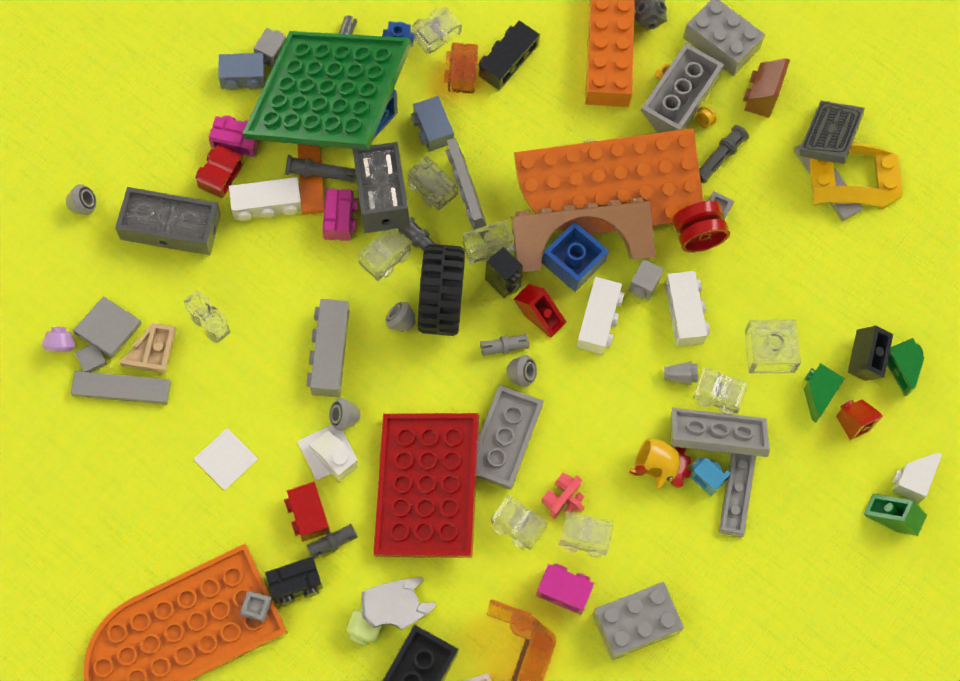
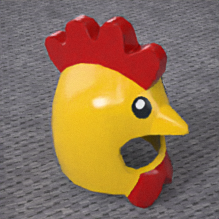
(662, 463)

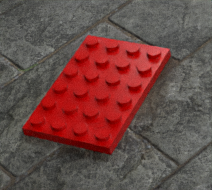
(427, 485)

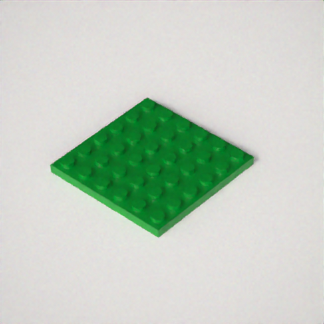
(328, 89)

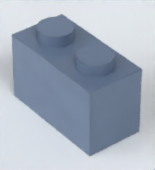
(241, 71)
(432, 122)

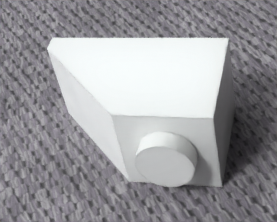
(334, 455)
(916, 477)

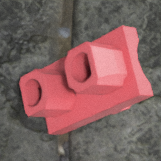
(569, 486)

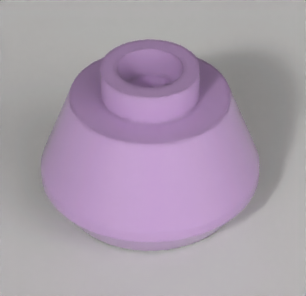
(58, 340)

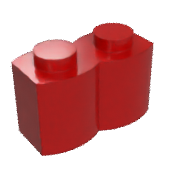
(219, 171)

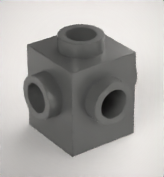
(650, 13)

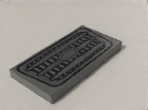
(832, 132)

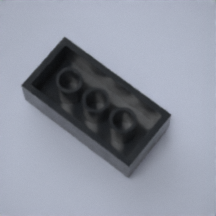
(422, 658)

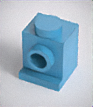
(708, 475)

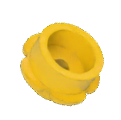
(706, 117)

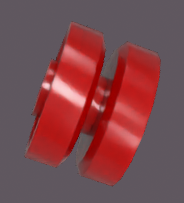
(701, 226)

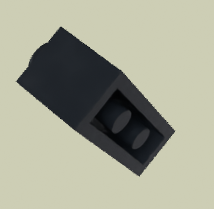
(508, 54)

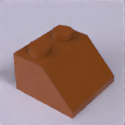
(766, 87)

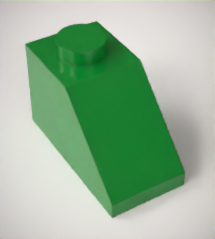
(905, 364)
(820, 389)
(896, 513)

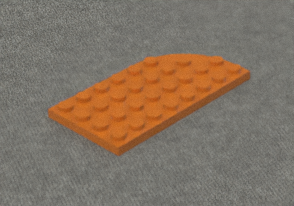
(648, 166)
(183, 625)

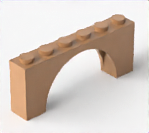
(630, 220)

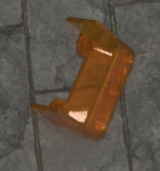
(538, 641)

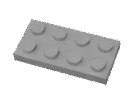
(465, 184)
(719, 432)
(506, 436)

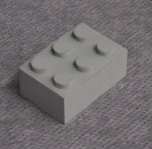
(724, 35)
(637, 621)

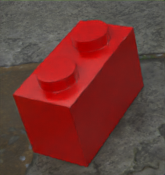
(308, 512)

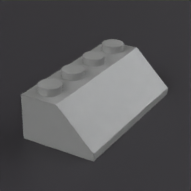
(682, 90)

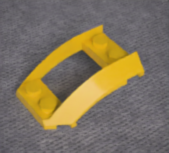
(887, 175)

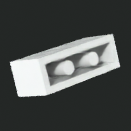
(265, 199)
(686, 308)
(600, 316)

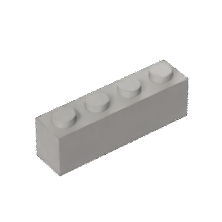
(329, 348)

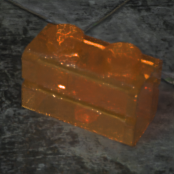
(462, 68)

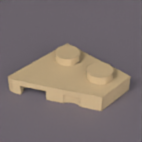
(152, 350)

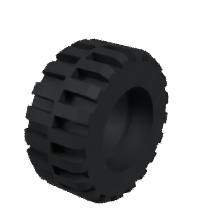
(441, 289)

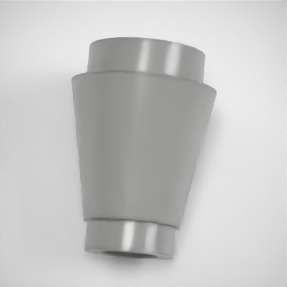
(682, 373)

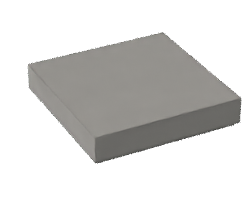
(107, 327)

